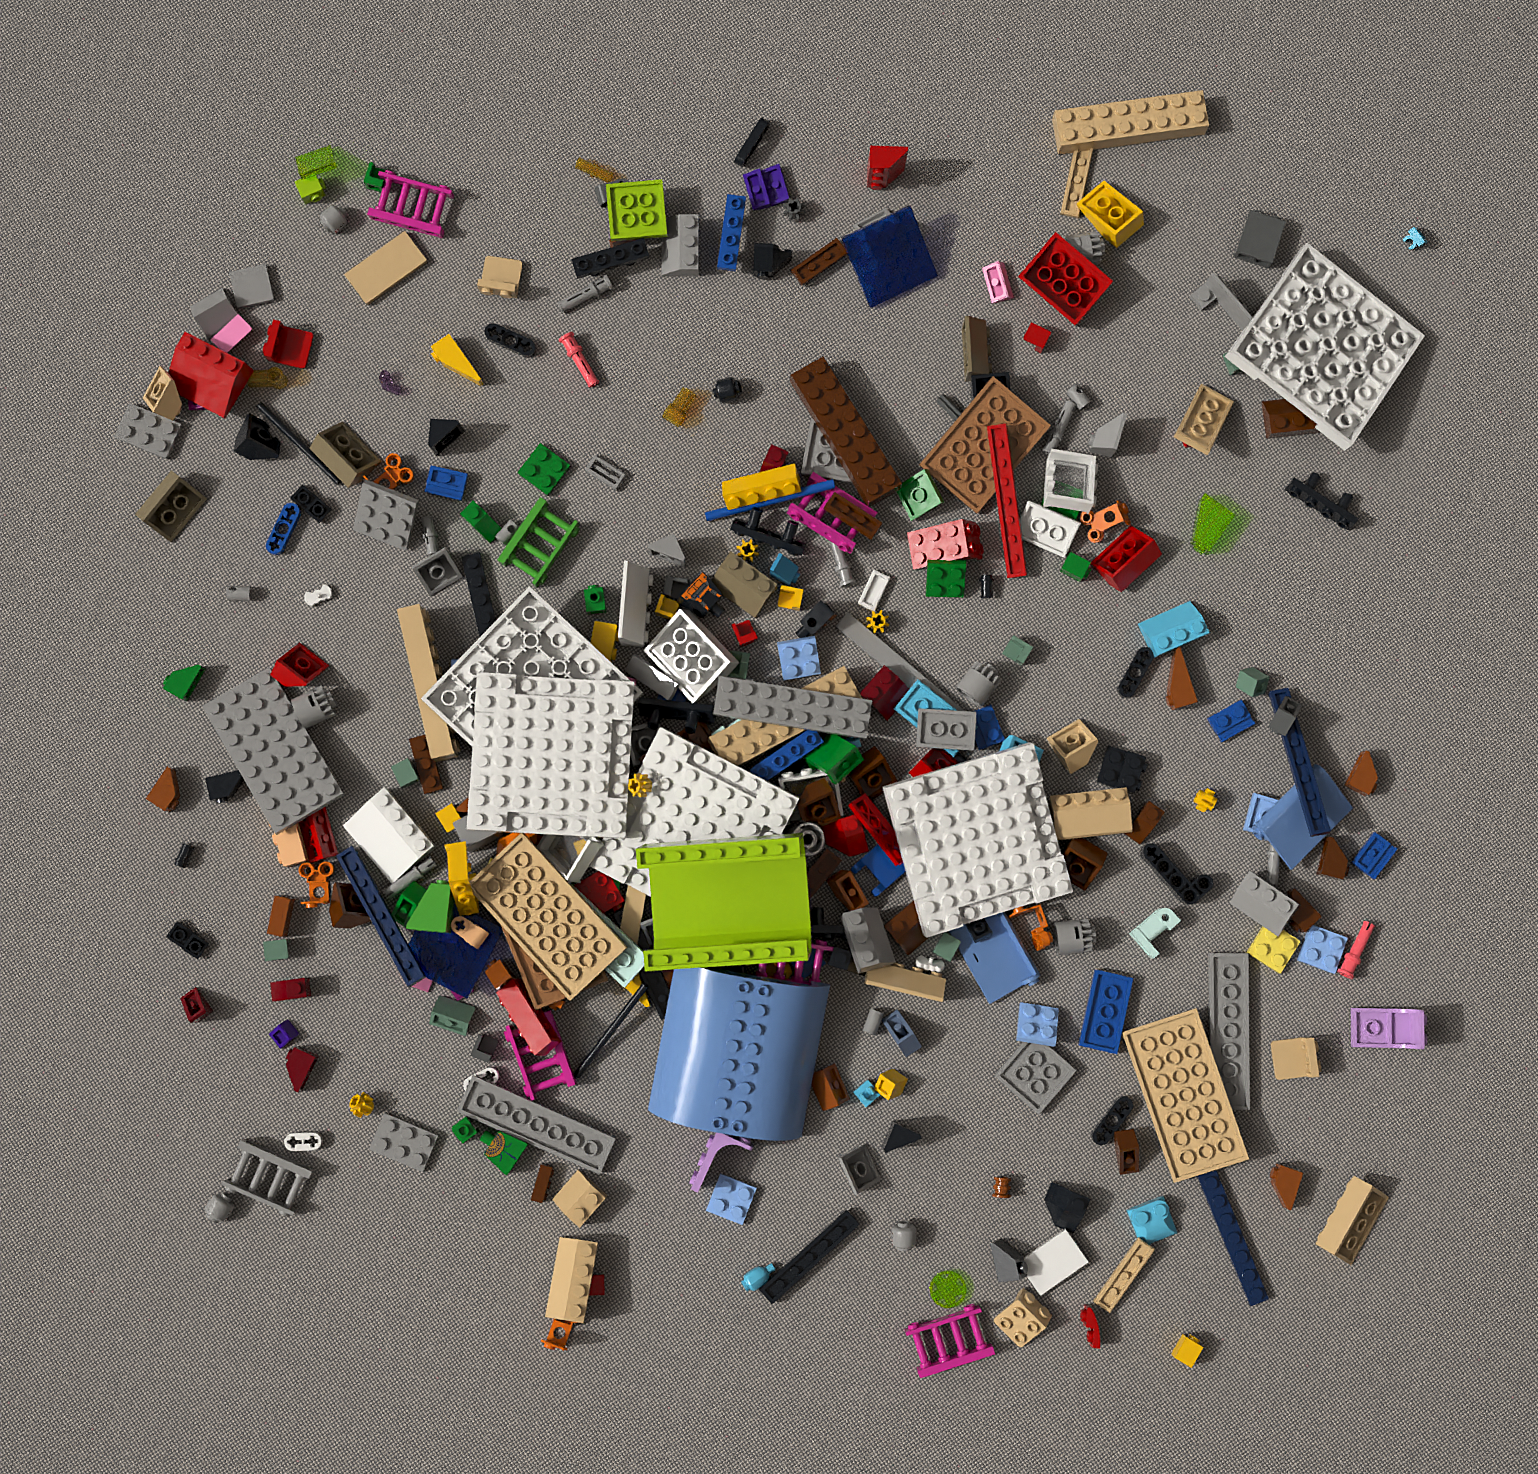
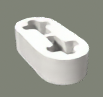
(481, 1074)
(303, 1136)

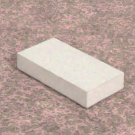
(873, 590)

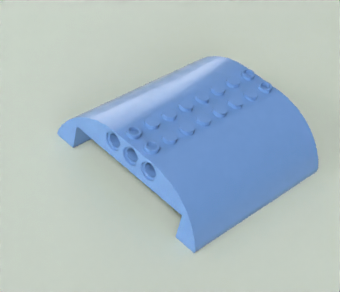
(738, 1053)

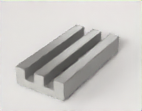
(618, 481)

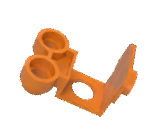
(394, 473)
(1099, 523)
(317, 878)
(1039, 937)
(551, 1341)

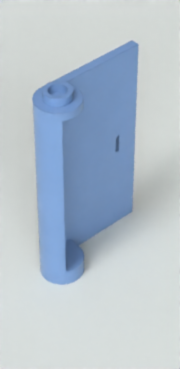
(1286, 825)
(1001, 958)

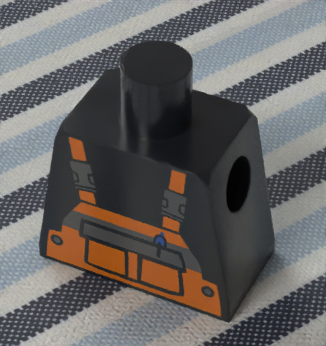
(702, 597)
(822, 614)

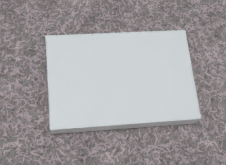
(1048, 528)
(1054, 1261)

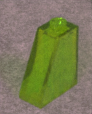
(1209, 523)

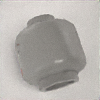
(333, 219)
(219, 1207)
(904, 1235)

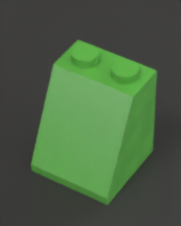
(434, 910)

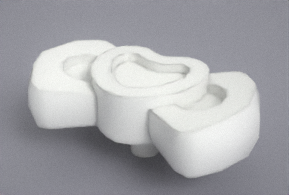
(318, 595)
(930, 964)

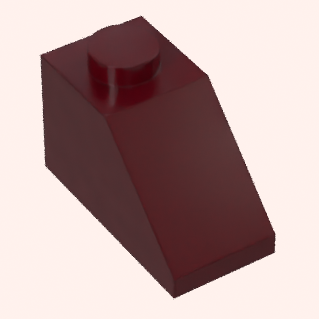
(775, 458)
(290, 989)
(300, 1066)

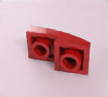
(1089, 1320)

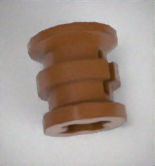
(1002, 1187)

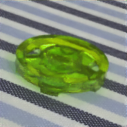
(947, 1289)

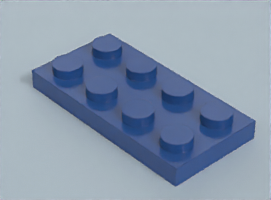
(1105, 1011)

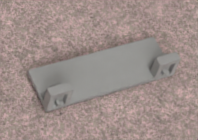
(1214, 289)

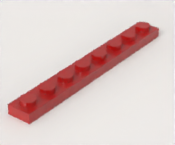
(1007, 500)

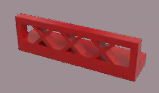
(877, 827)
(321, 838)

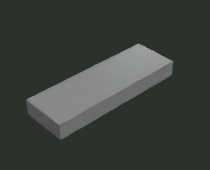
(652, 677)

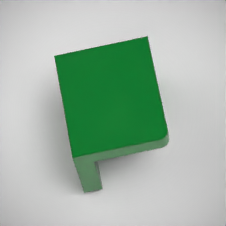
(372, 180)

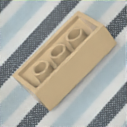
(1091, 813)
(908, 981)
(1352, 1220)
(571, 1280)

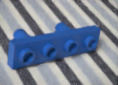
(731, 232)
(787, 755)

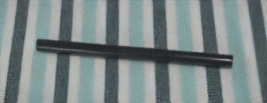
(298, 442)
(610, 1031)

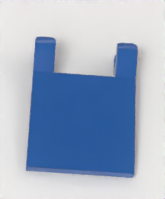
(881, 867)

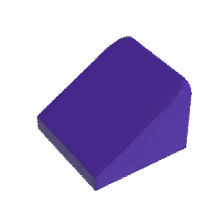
(284, 1033)

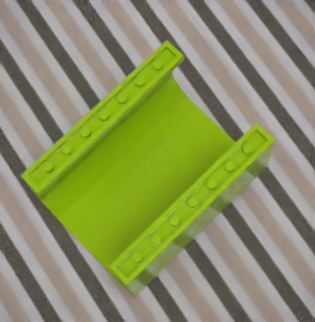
(727, 901)

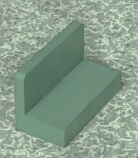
(452, 1015)

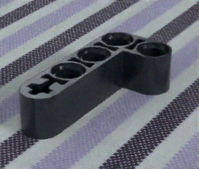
(1172, 870)

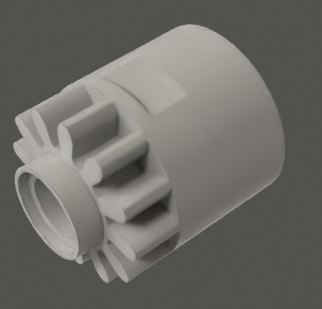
(1088, 245)
(979, 683)
(314, 706)
(812, 836)
(1073, 936)

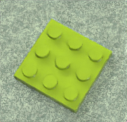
(636, 210)

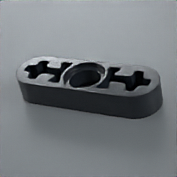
(752, 142)
(495, 339)
(1137, 657)
(1120, 1120)

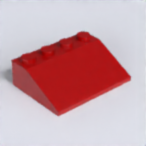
(1065, 279)
(208, 375)

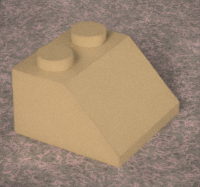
(579, 1198)

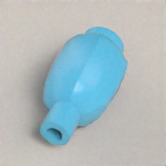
(757, 1277)

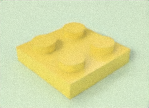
(1273, 950)

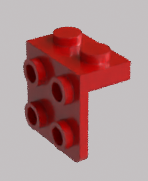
(287, 345)
(601, 892)

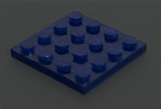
(889, 256)
(451, 959)

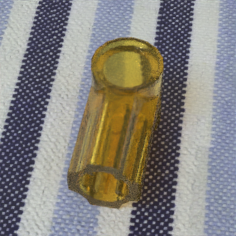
(265, 378)
(677, 411)

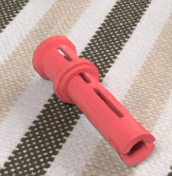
(575, 352)
(1352, 958)

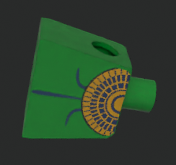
(503, 1150)

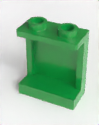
(834, 757)

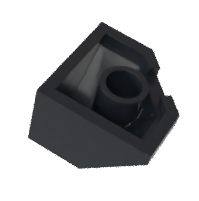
(769, 260)
(255, 440)
(1065, 1206)

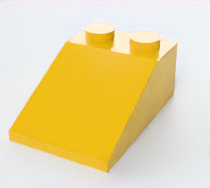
(1111, 213)

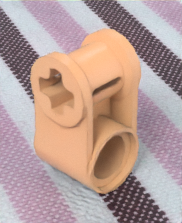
(472, 933)

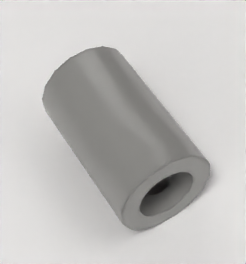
(1078, 396)
(507, 532)
(239, 593)
(873, 1022)

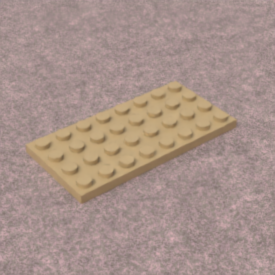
(546, 916)
(1185, 1095)

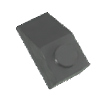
(1285, 716)

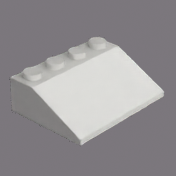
(634, 604)
(690, 655)
(389, 835)

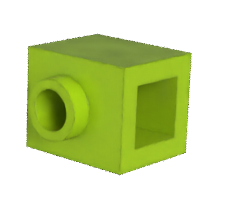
(311, 189)

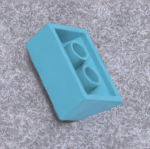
(1173, 629)

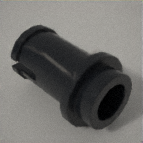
(986, 586)
(184, 855)

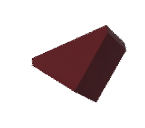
(195, 1006)

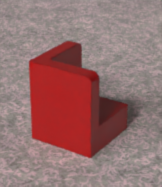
(1037, 336)
(744, 633)

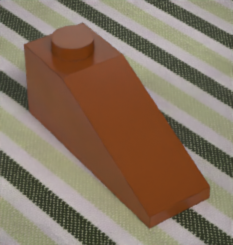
(1179, 688)

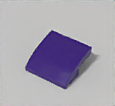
(766, 187)

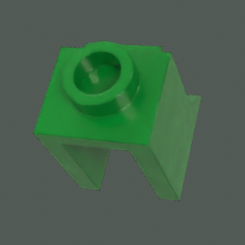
(464, 1130)

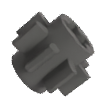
(797, 212)

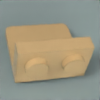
(500, 277)
(1295, 1058)
(1023, 1318)

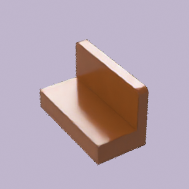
(280, 916)
(829, 1087)

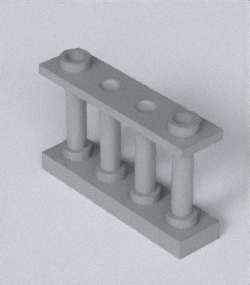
(266, 1157)

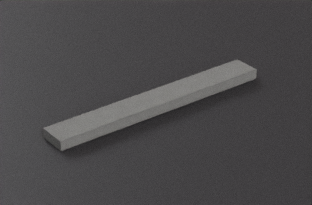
(885, 655)

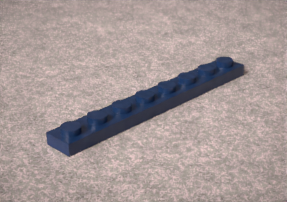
(1302, 772)
(381, 916)
(1232, 1237)

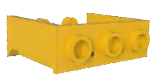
(459, 878)

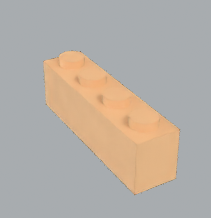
(290, 846)

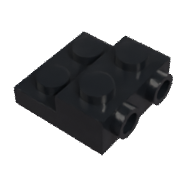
(1122, 769)

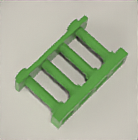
(519, 541)

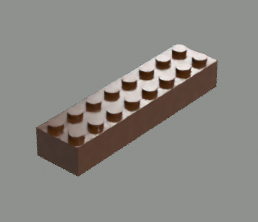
(845, 432)

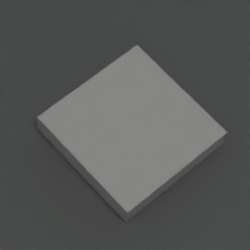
(251, 286)

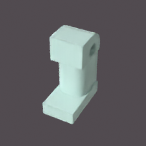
(1152, 927)

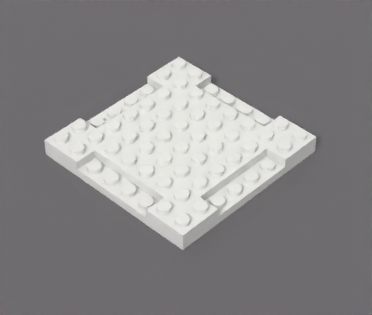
(1326, 346)
(523, 642)
(550, 755)
(690, 800)
(977, 839)

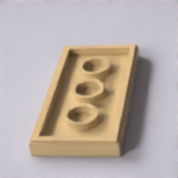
(385, 268)
(1204, 419)

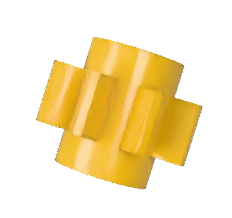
(750, 555)
(882, 619)
(640, 785)
(1205, 800)
(361, 1104)

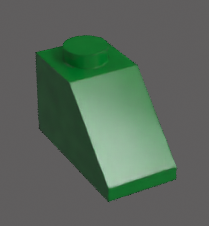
(480, 521)
(183, 681)
(408, 903)

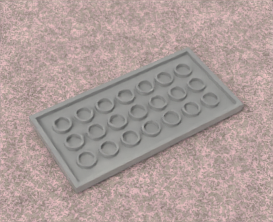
(273, 751)

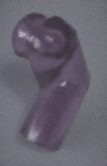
(387, 384)

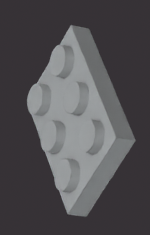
(148, 431)
(946, 729)
(403, 1142)

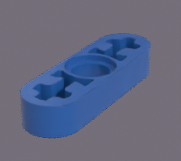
(272, 539)

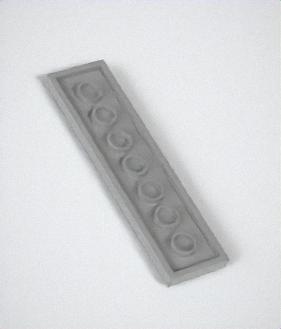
(792, 707)
(1230, 1023)
(536, 1124)

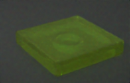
(316, 162)

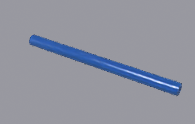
(805, 491)

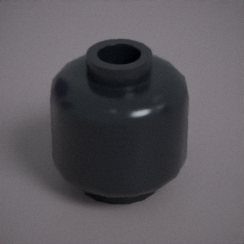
(727, 390)

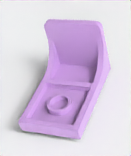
(1388, 1028)
(713, 1144)

